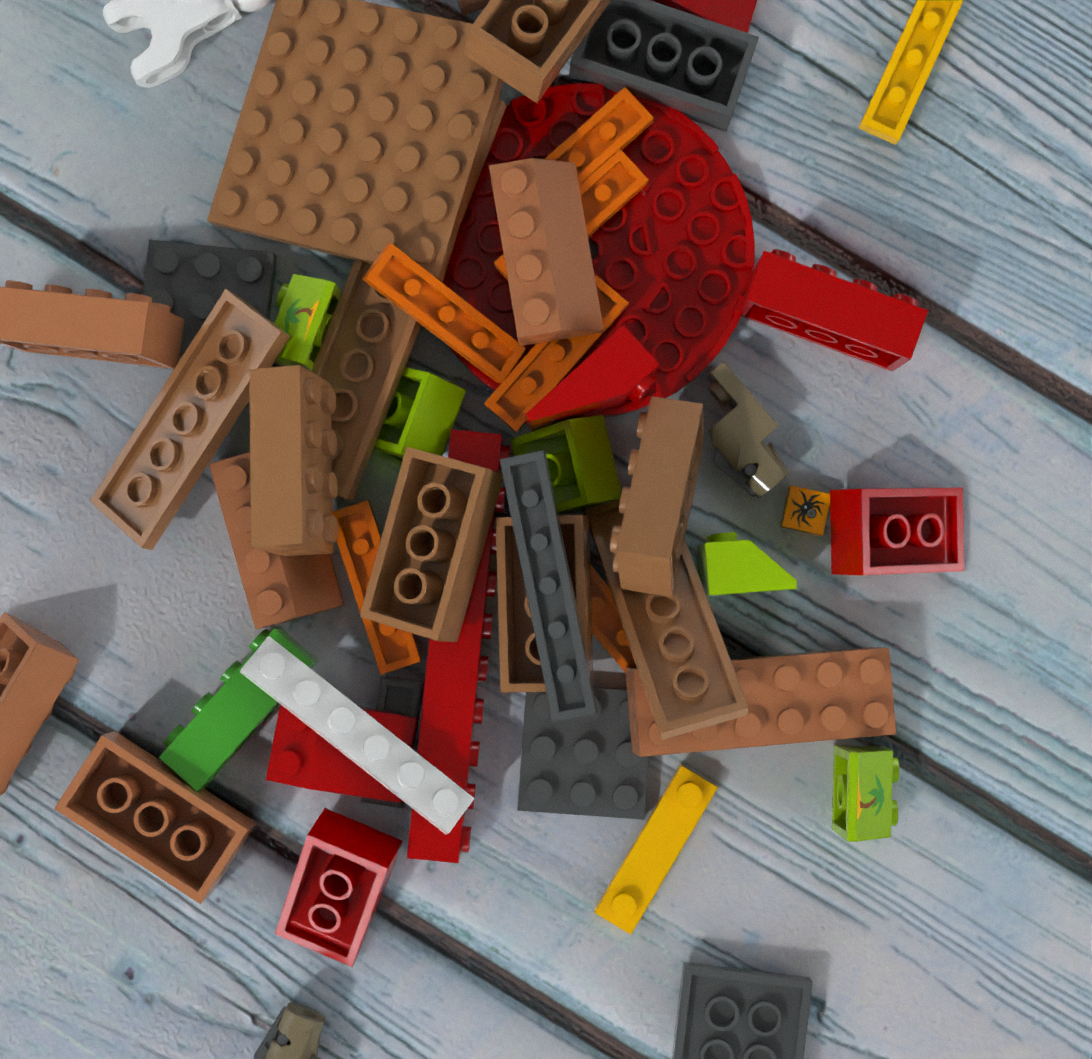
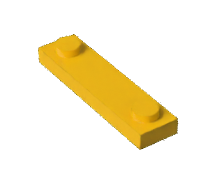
(909, 68)
(655, 849)

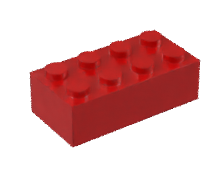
(833, 310)

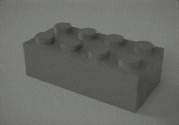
(667, 59)

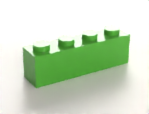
(226, 719)

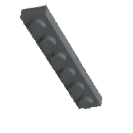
(548, 586)

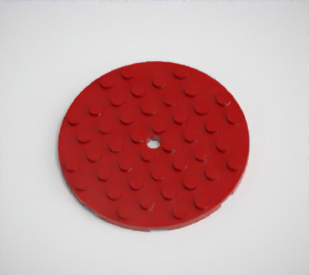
(671, 252)

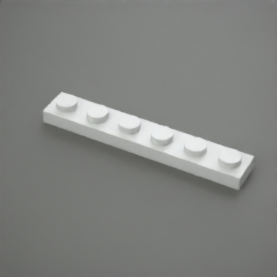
(357, 735)

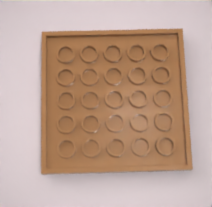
(358, 133)

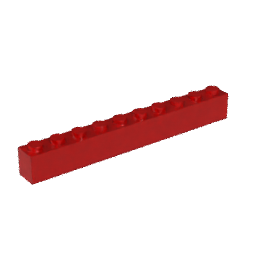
(453, 675)

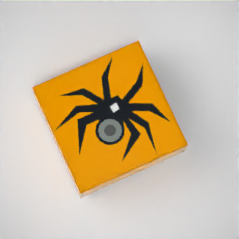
(805, 510)

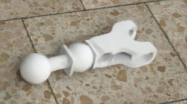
(174, 29)

